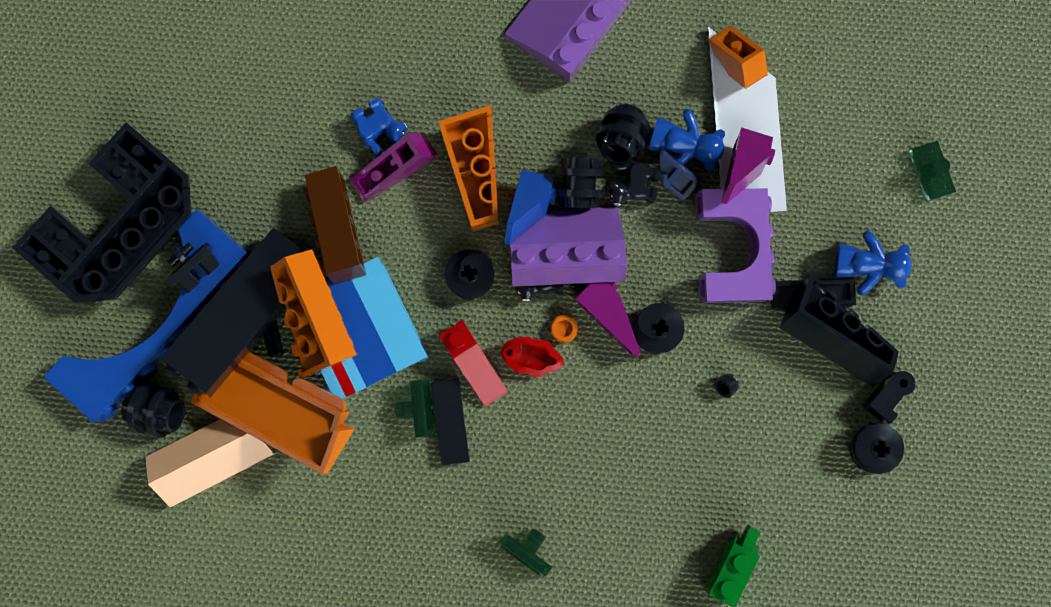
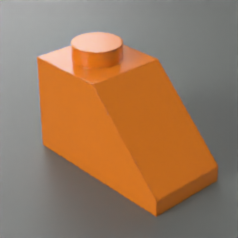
(739, 56)

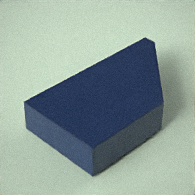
(676, 176)

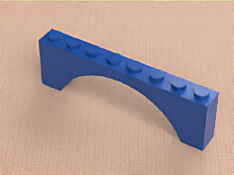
(102, 384)

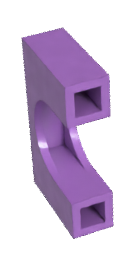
(750, 212)

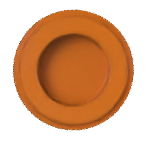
(564, 328)

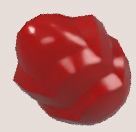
(531, 356)

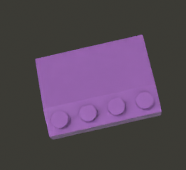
(564, 31)
(571, 248)

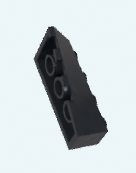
(838, 333)

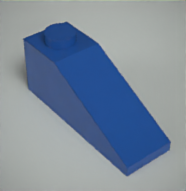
(529, 204)

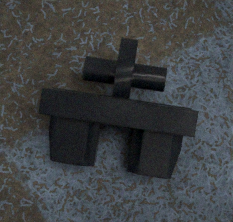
(182, 275)

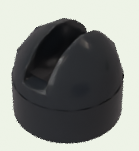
(722, 388)

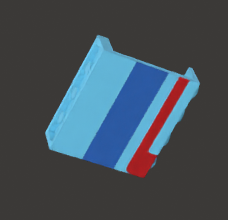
(379, 331)

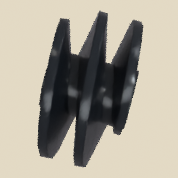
(461, 285)
(664, 341)
(877, 462)

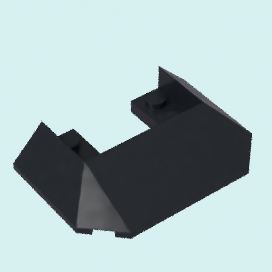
(108, 264)

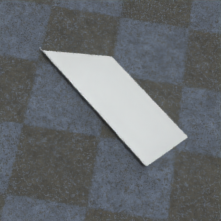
(753, 110)

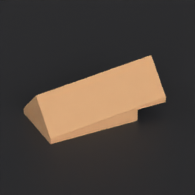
(202, 461)

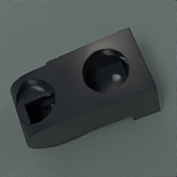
(888, 395)

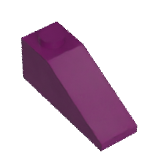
(747, 161)
(394, 165)
(607, 309)

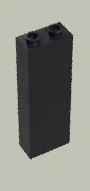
(230, 320)

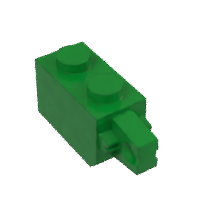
(734, 567)

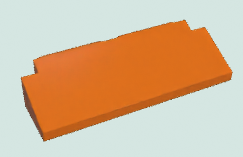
(282, 413)

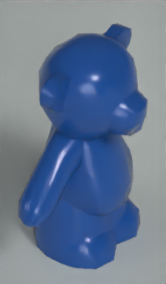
(689, 142)
(873, 263)

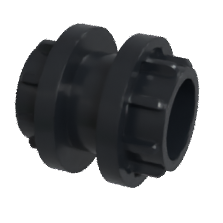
(623, 134)
(579, 182)
(153, 410)

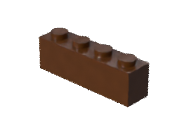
(334, 225)

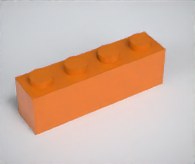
(472, 157)
(311, 314)

